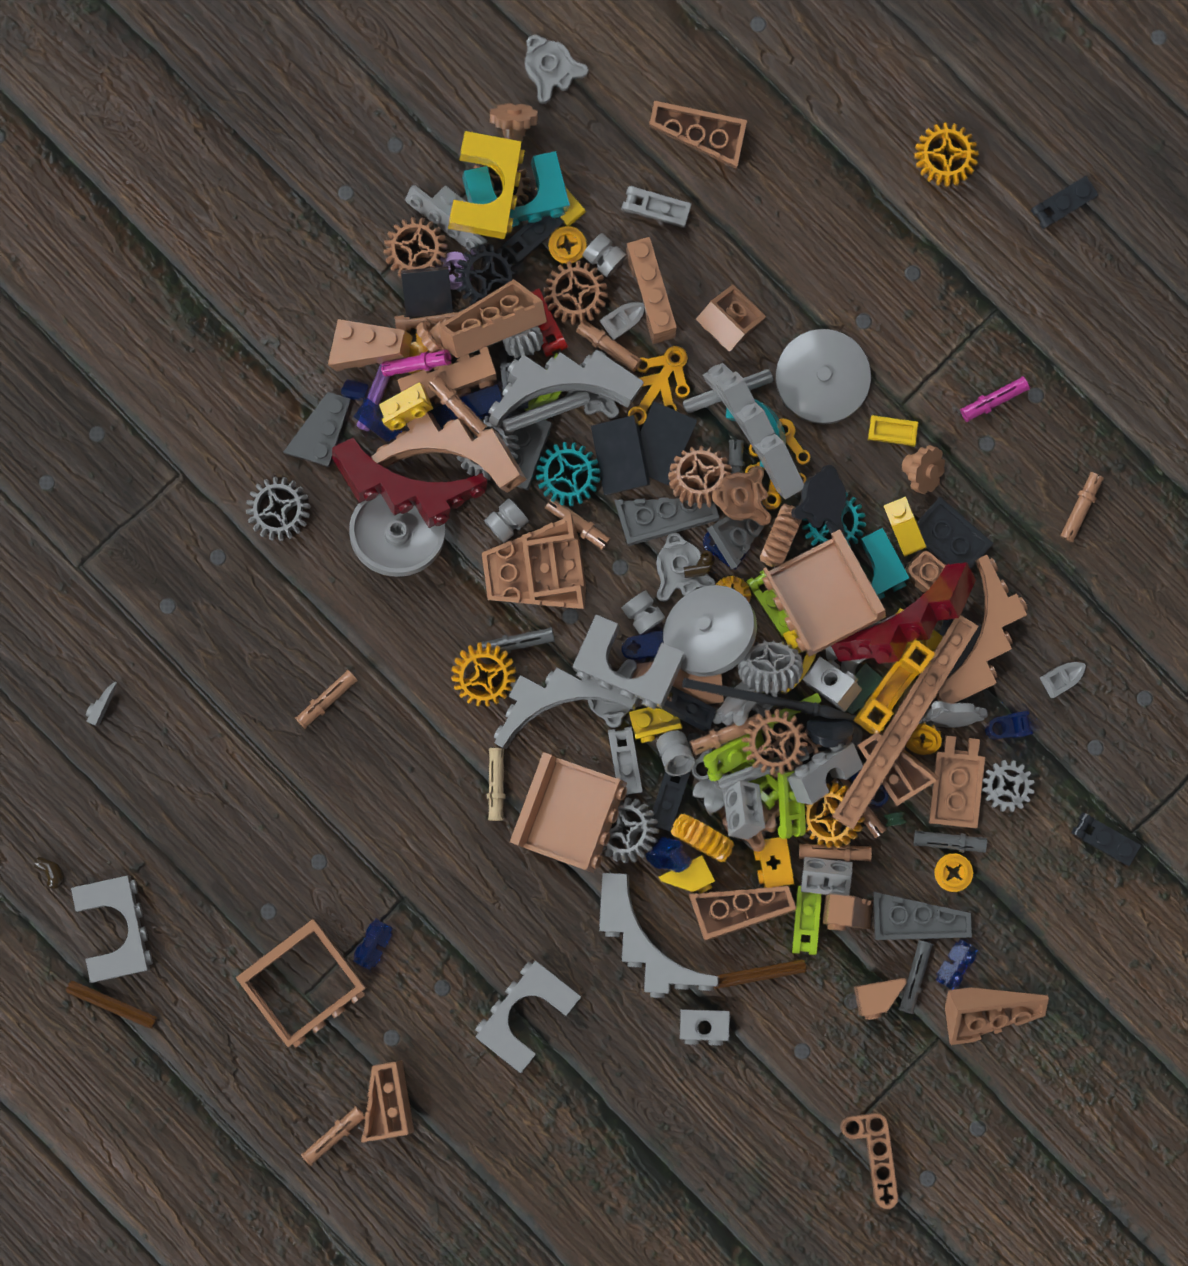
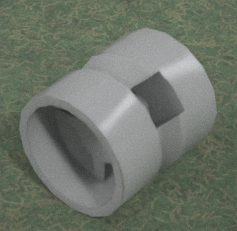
(604, 255)
(506, 520)
(643, 612)
(675, 753)

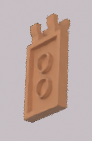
(958, 790)

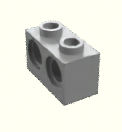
(743, 810)
(826, 876)

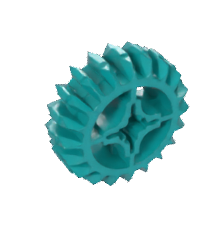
(578, 469)
(849, 536)

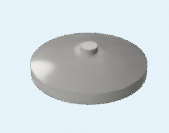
(823, 376)
(393, 543)
(712, 628)

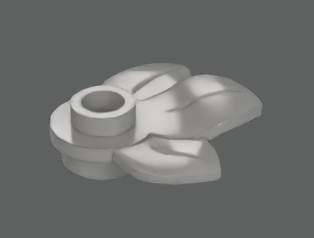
(711, 793)

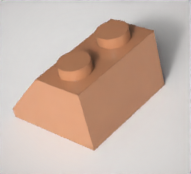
(730, 317)
(877, 997)

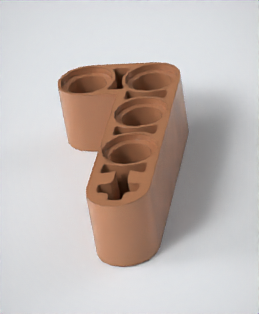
(876, 1161)

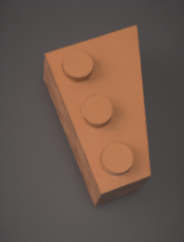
(906, 775)

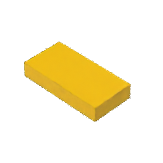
(893, 430)

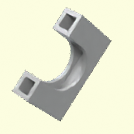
(651, 687)
(132, 955)
(496, 1031)

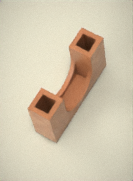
(652, 289)

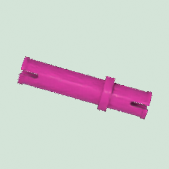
(424, 361)
(998, 397)

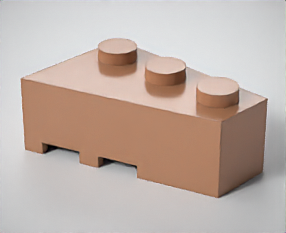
(366, 344)
(847, 912)
(388, 1103)

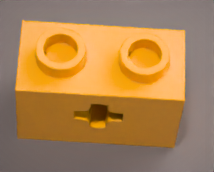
(783, 874)

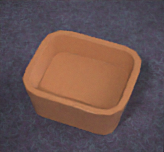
(924, 570)

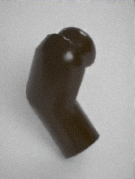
(702, 567)
(52, 871)

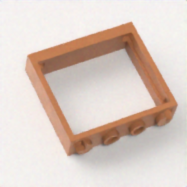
(318, 1022)

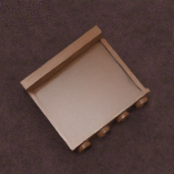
(824, 595)
(569, 813)

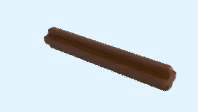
(761, 973)
(111, 1004)

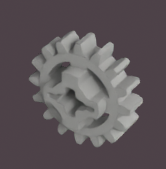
(1014, 796)

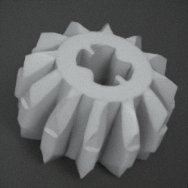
(524, 342)

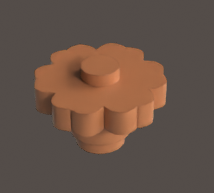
(513, 119)
(430, 335)
(924, 468)

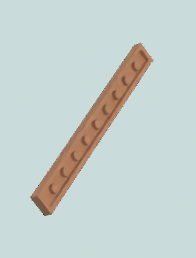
(904, 722)

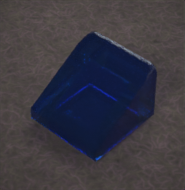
(355, 390)

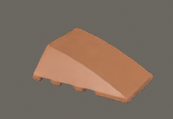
(538, 568)

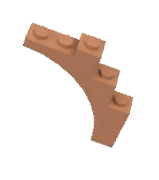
(456, 439)
(992, 641)

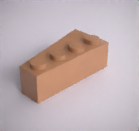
(702, 130)
(492, 319)
(462, 376)
(734, 910)

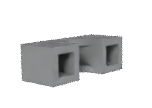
(809, 780)

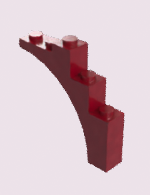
(401, 493)
(888, 639)

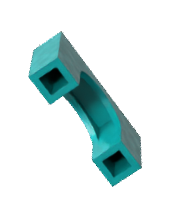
(550, 196)
(886, 564)

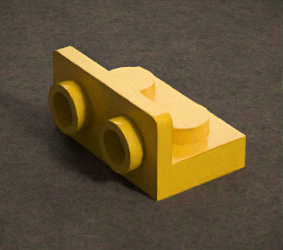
(405, 407)
(652, 722)

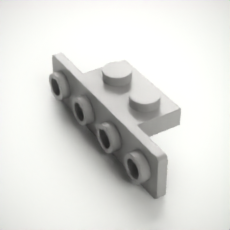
(438, 211)

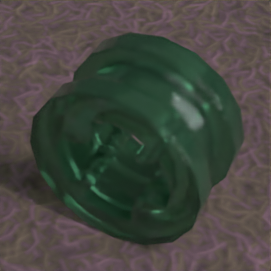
(895, 819)

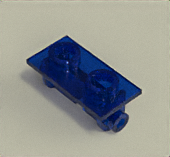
(371, 416)
(366, 953)
(953, 973)

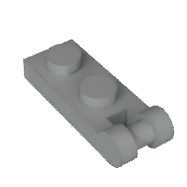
(657, 206)
(625, 759)

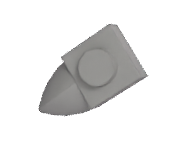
(622, 319)
(1062, 678)
(96, 711)

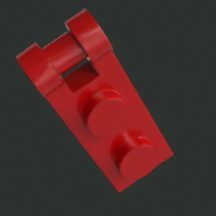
(548, 329)

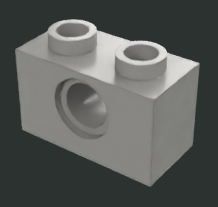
(839, 694)
(719, 1026)

